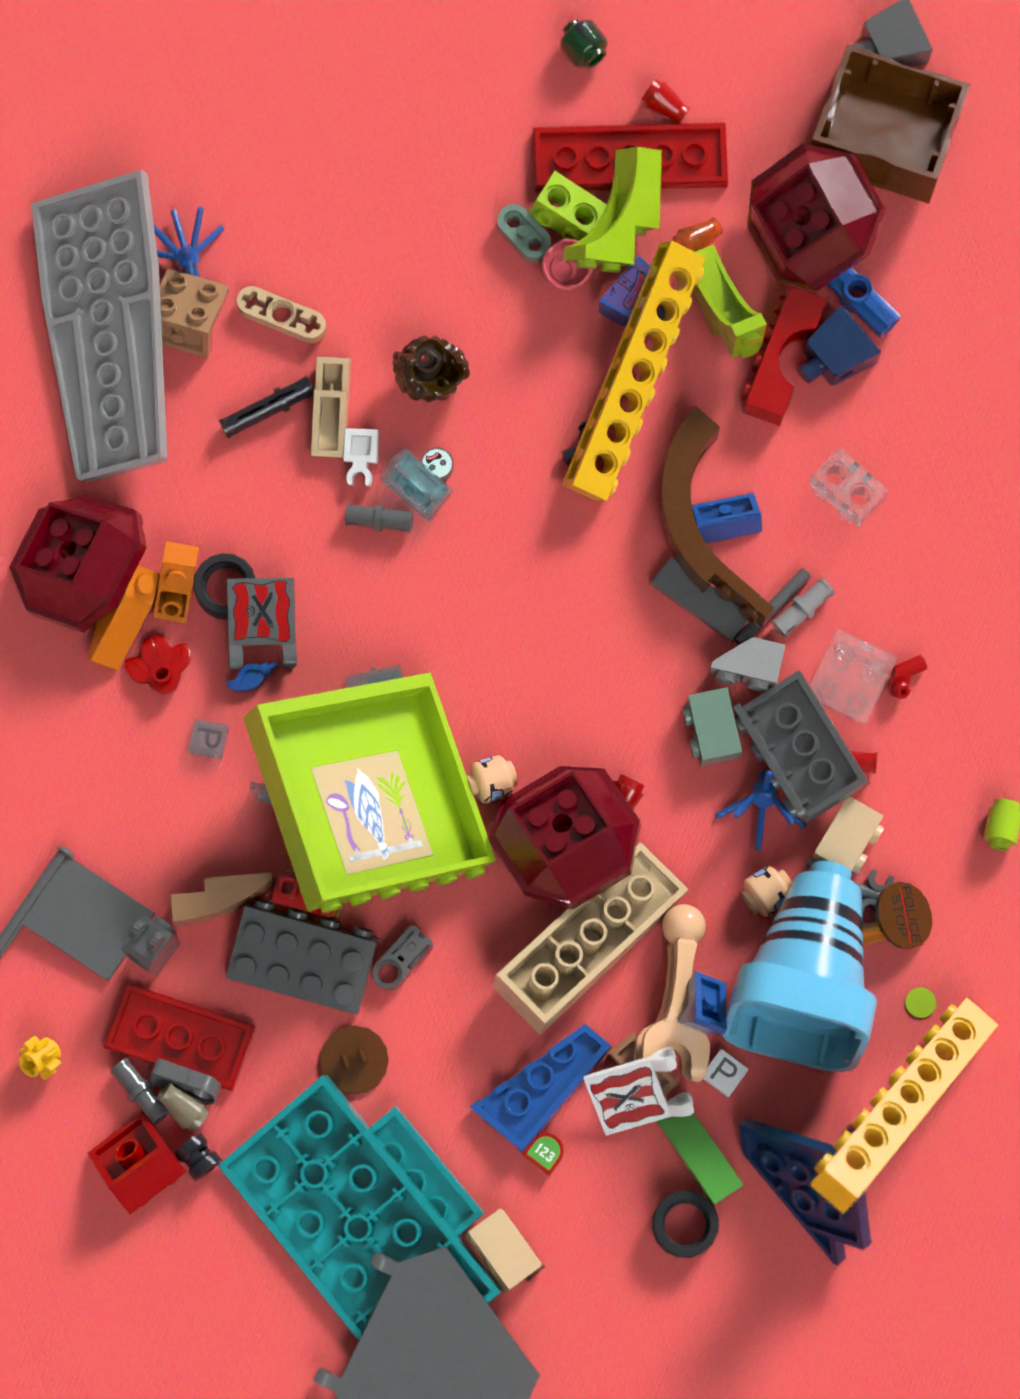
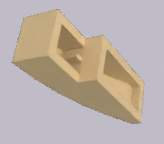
(330, 406)

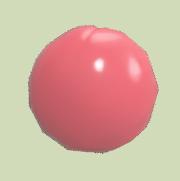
(561, 273)

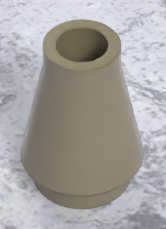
(183, 1107)

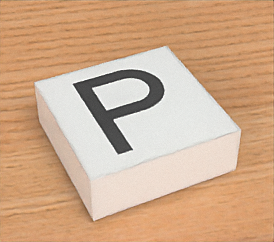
(725, 1073)

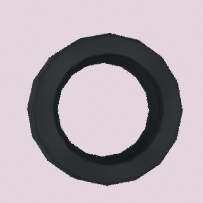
(206, 569)
(703, 1205)

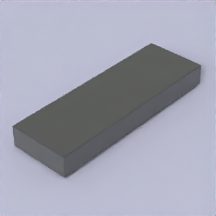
(707, 607)

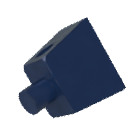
(838, 350)

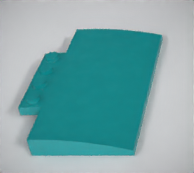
(353, 1190)

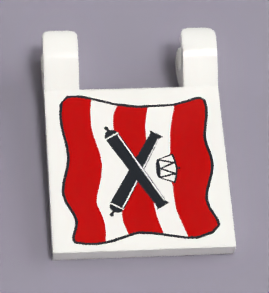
(633, 1095)

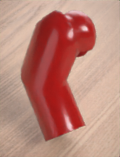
(901, 674)

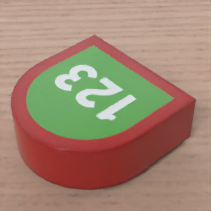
(545, 1152)

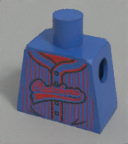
(622, 296)

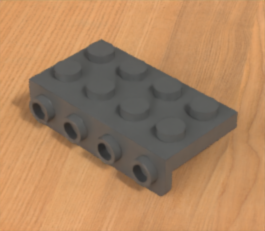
(800, 747)
(302, 956)

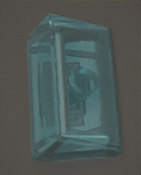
(416, 484)

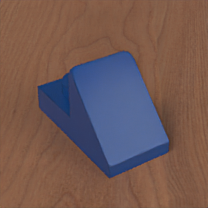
(706, 1005)

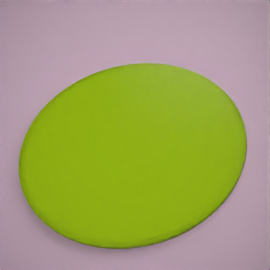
(920, 1002)

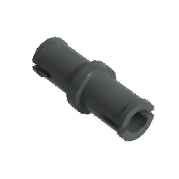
(379, 518)
(139, 1091)

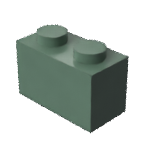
(712, 726)

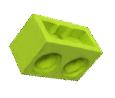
(572, 203)

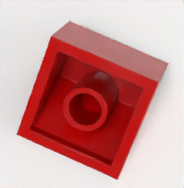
(136, 1163)

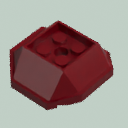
(841, 222)
(78, 560)
(570, 864)

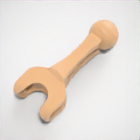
(683, 929)

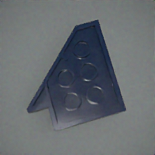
(788, 1167)

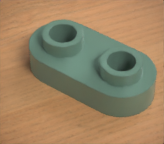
(525, 234)

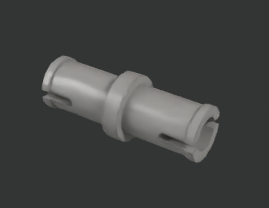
(803, 607)

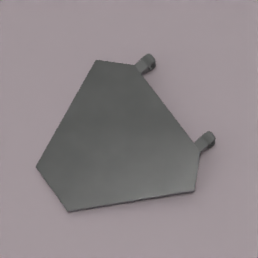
(432, 1340)

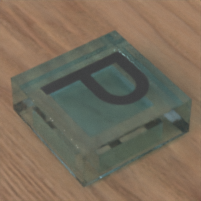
(208, 739)

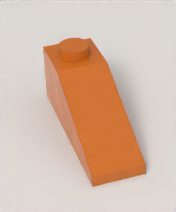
(119, 628)

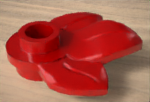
(156, 660)

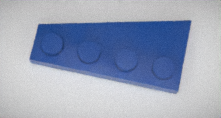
(537, 1093)

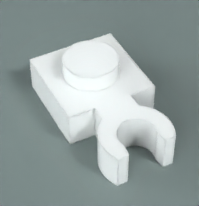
(361, 448)

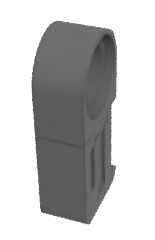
(403, 954)
(190, 1081)

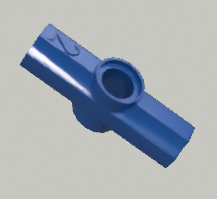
(870, 308)

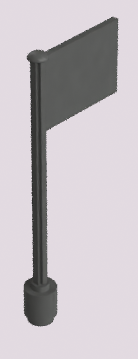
(77, 914)

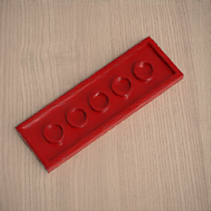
(585, 155)

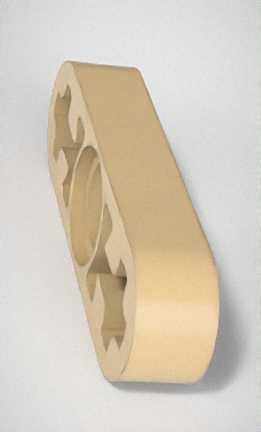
(263, 297)

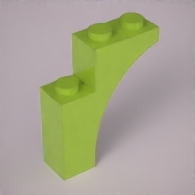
(629, 213)
(726, 309)

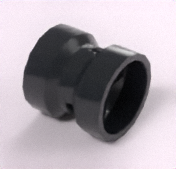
(198, 1156)

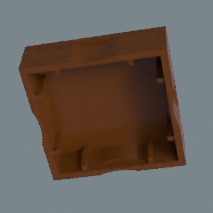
(892, 120)

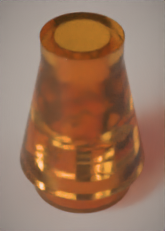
(699, 235)

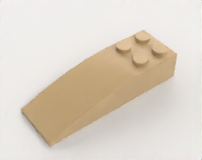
(587, 942)

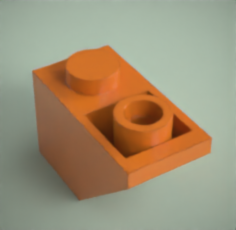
(176, 582)

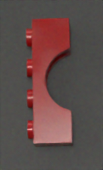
(797, 320)

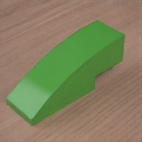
(701, 1156)

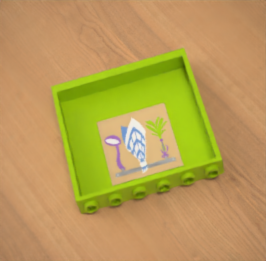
(369, 791)

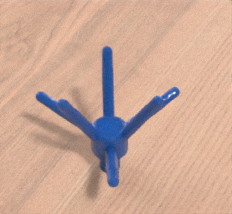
(186, 255)
(762, 796)

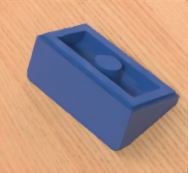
(728, 518)

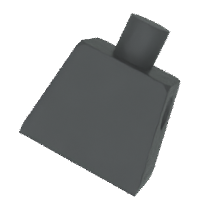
(896, 35)

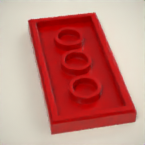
(168, 1029)

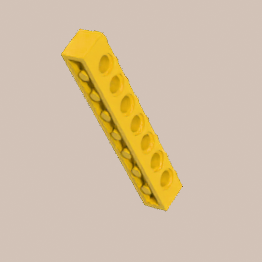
(656, 290)
(903, 1106)

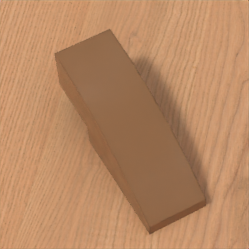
(220, 897)

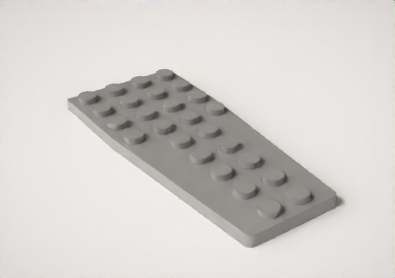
(105, 322)

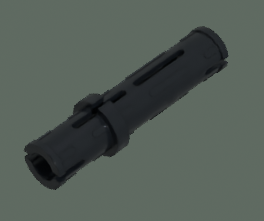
(267, 406)

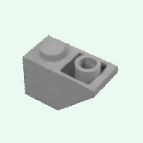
(752, 663)

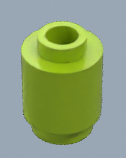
(1003, 824)

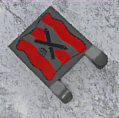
(261, 614)

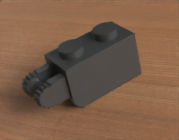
(151, 944)

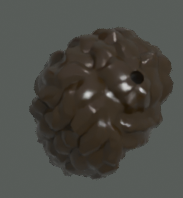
(433, 376)

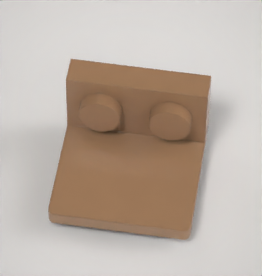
(189, 311)

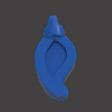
(251, 677)

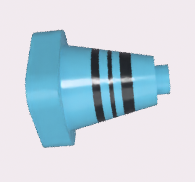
(807, 981)

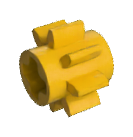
(39, 1057)

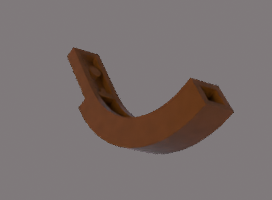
(679, 525)

